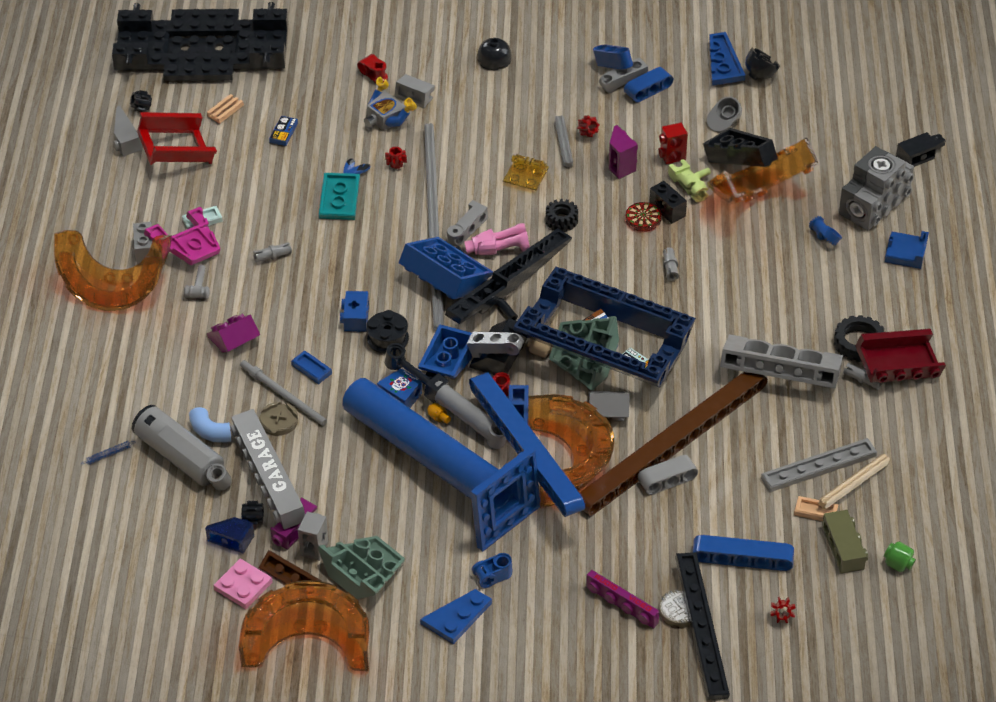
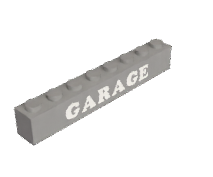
(268, 469)

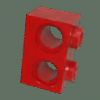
(673, 143)

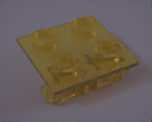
(526, 172)

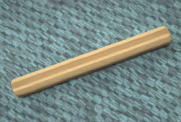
(854, 481)

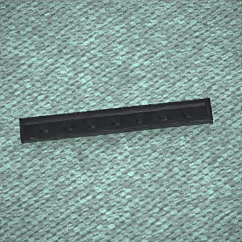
(702, 626)

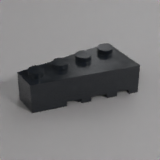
(740, 149)

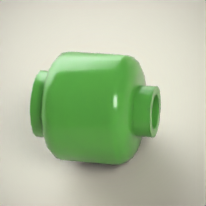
(899, 556)

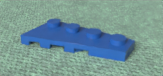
(724, 61)

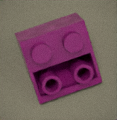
(622, 153)
(234, 333)

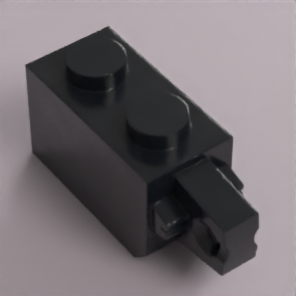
(920, 148)

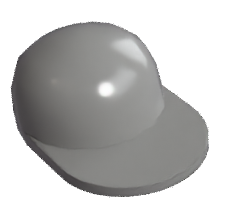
(724, 114)

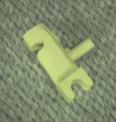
(689, 180)

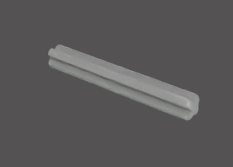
(563, 141)

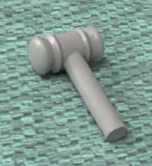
(198, 290)

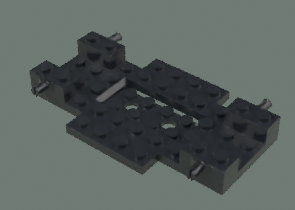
(158, 43)

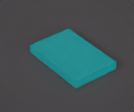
(339, 196)

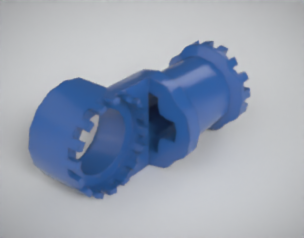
(824, 231)

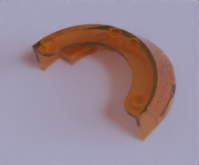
(757, 180)
(103, 286)
(583, 431)
(305, 609)

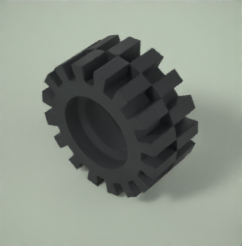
(561, 222)

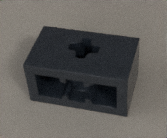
(669, 201)

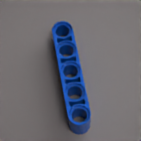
(744, 552)

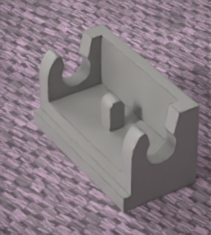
(414, 88)

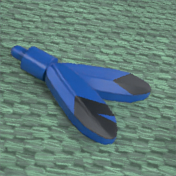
(351, 169)

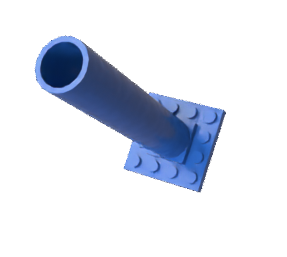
(498, 496)

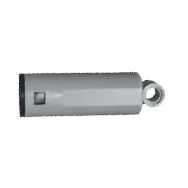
(181, 447)

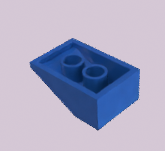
(447, 352)

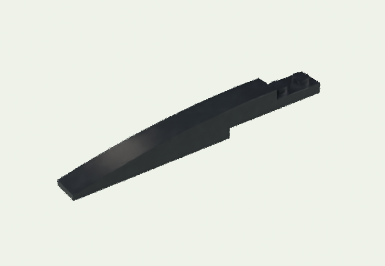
(508, 277)

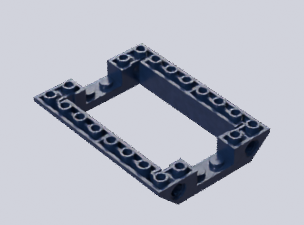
(626, 307)

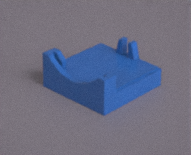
(906, 249)

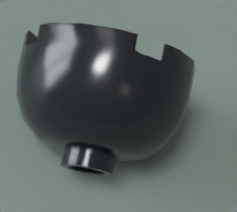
(494, 54)
(760, 64)

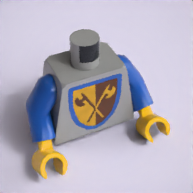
(385, 109)

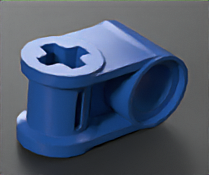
(493, 569)

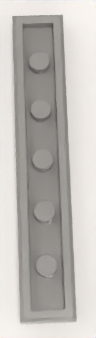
(819, 465)

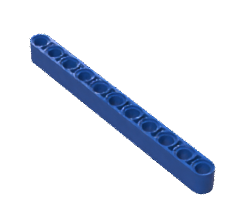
(521, 437)

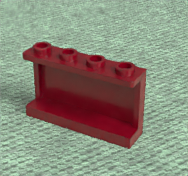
(898, 355)

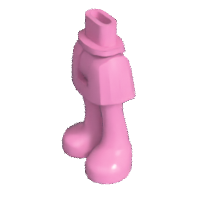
(489, 242)

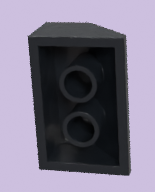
(497, 362)

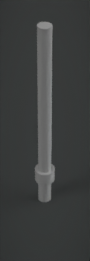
(257, 374)

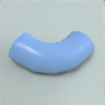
(207, 428)

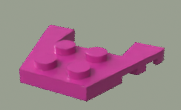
(192, 244)

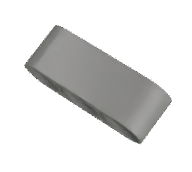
(667, 474)

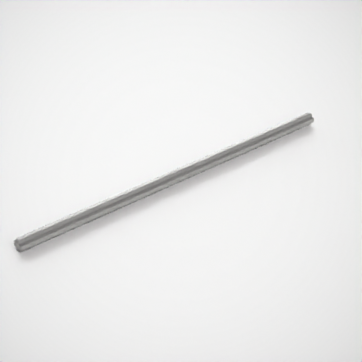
(433, 213)

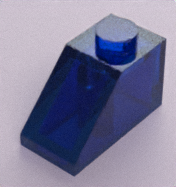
(231, 534)

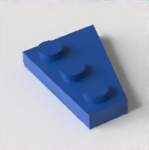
(457, 616)

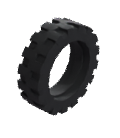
(850, 325)

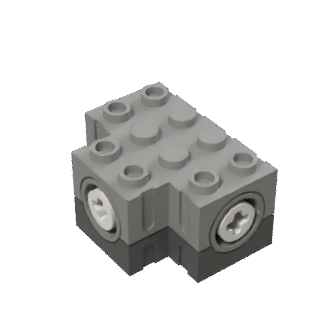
(876, 187)

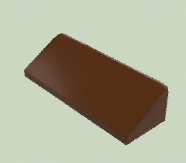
(283, 569)

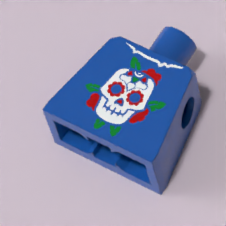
(402, 386)

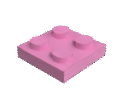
(243, 583)

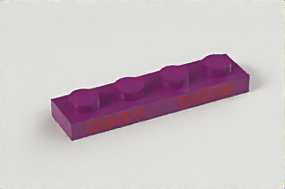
(623, 599)

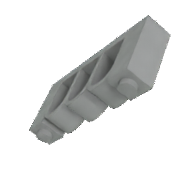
(781, 361)

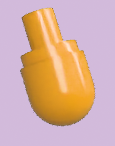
(438, 413)

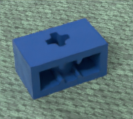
(355, 311)

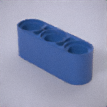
(613, 56)
(648, 84)

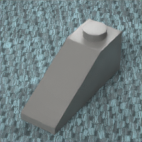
(126, 136)

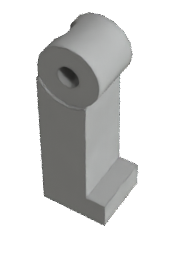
(618, 77)
(467, 224)
(494, 343)

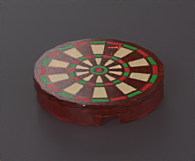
(643, 216)

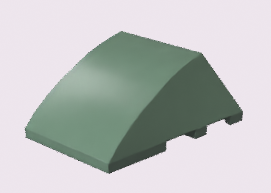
(597, 331)
(361, 565)

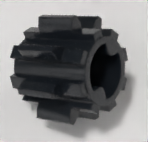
(140, 101)
(253, 512)

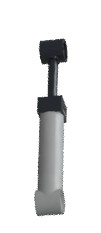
(438, 390)

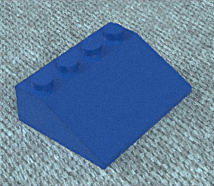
(444, 266)

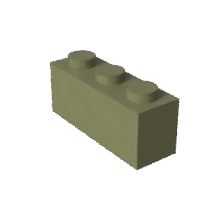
(844, 541)

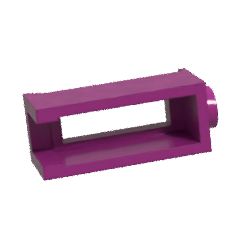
(287, 537)

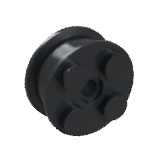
(386, 329)

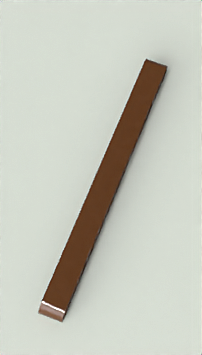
(671, 440)

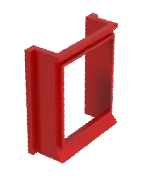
(173, 123)

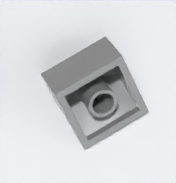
(611, 403)

